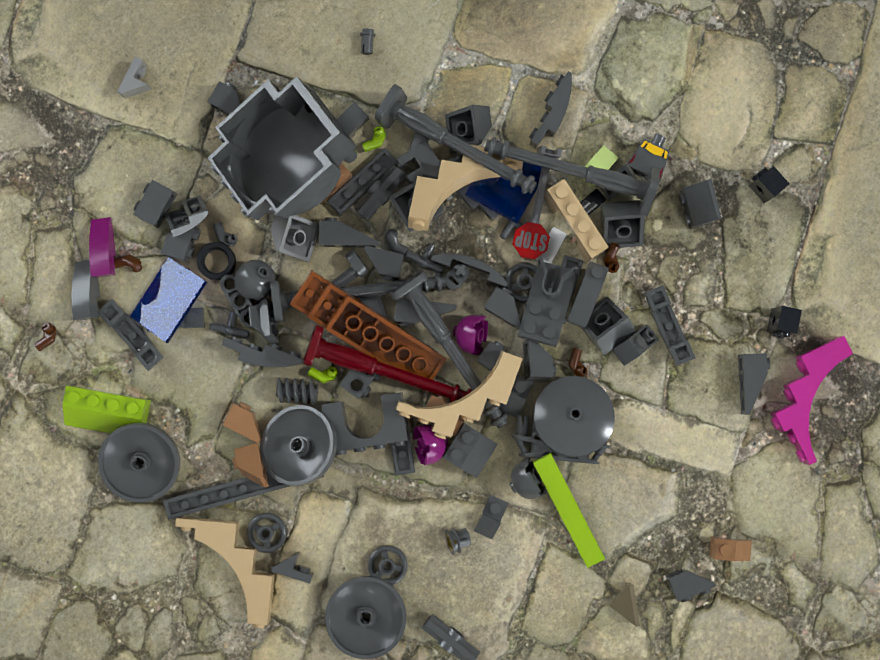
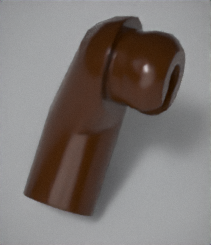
(611, 259)
(130, 261)
(48, 338)
(575, 364)

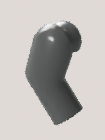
(224, 237)
(393, 244)

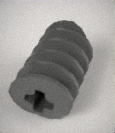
(297, 391)

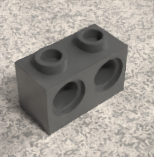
(366, 380)

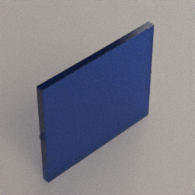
(501, 197)
(168, 299)

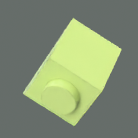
(602, 159)

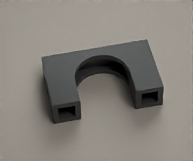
(393, 429)

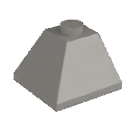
(294, 236)

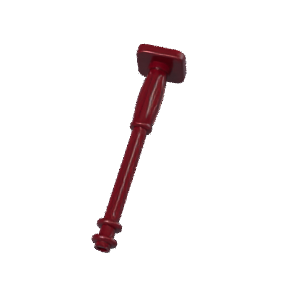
(358, 361)

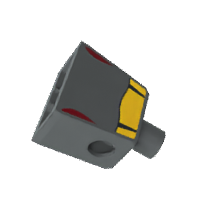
(649, 155)

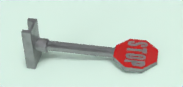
(531, 238)

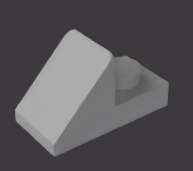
(131, 83)

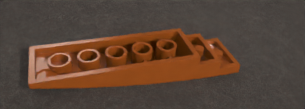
(365, 327)

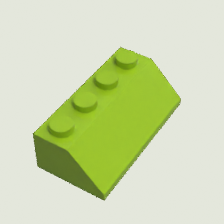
(101, 409)

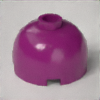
(470, 333)
(430, 447)

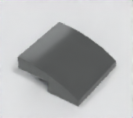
(188, 217)

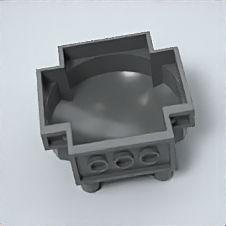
(281, 151)

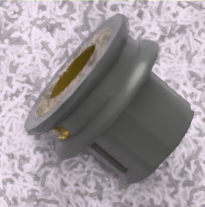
(457, 540)

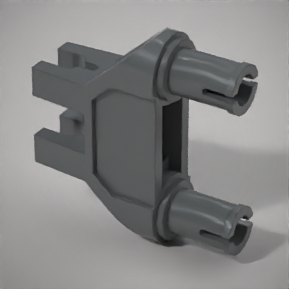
(423, 158)

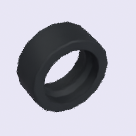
(207, 249)

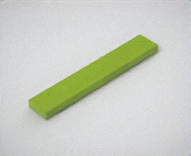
(569, 510)

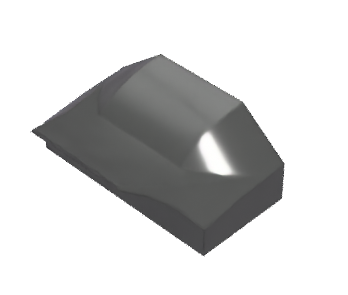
(263, 320)

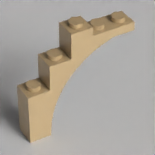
(495, 387)

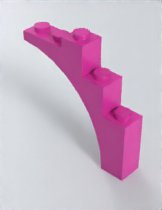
(801, 391)

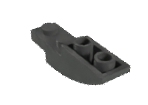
(557, 105)
(270, 357)

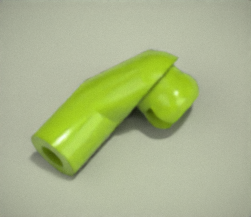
(377, 139)
(323, 376)

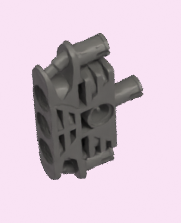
(539, 449)

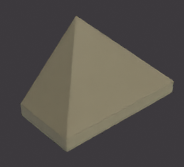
(626, 604)

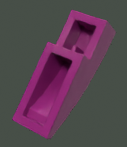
(101, 248)

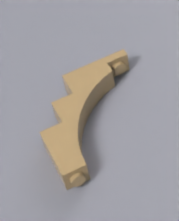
(452, 176)
(223, 538)

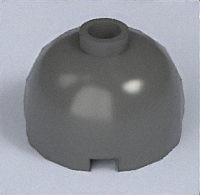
(254, 279)
(527, 480)

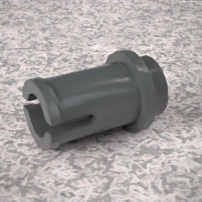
(367, 41)

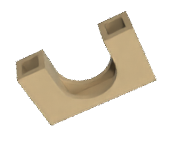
(563, 200)

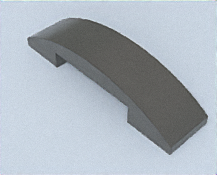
(446, 260)
(668, 325)
(131, 334)

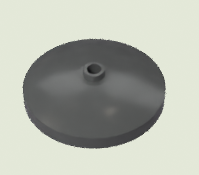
(560, 429)
(298, 445)
(125, 472)
(362, 636)

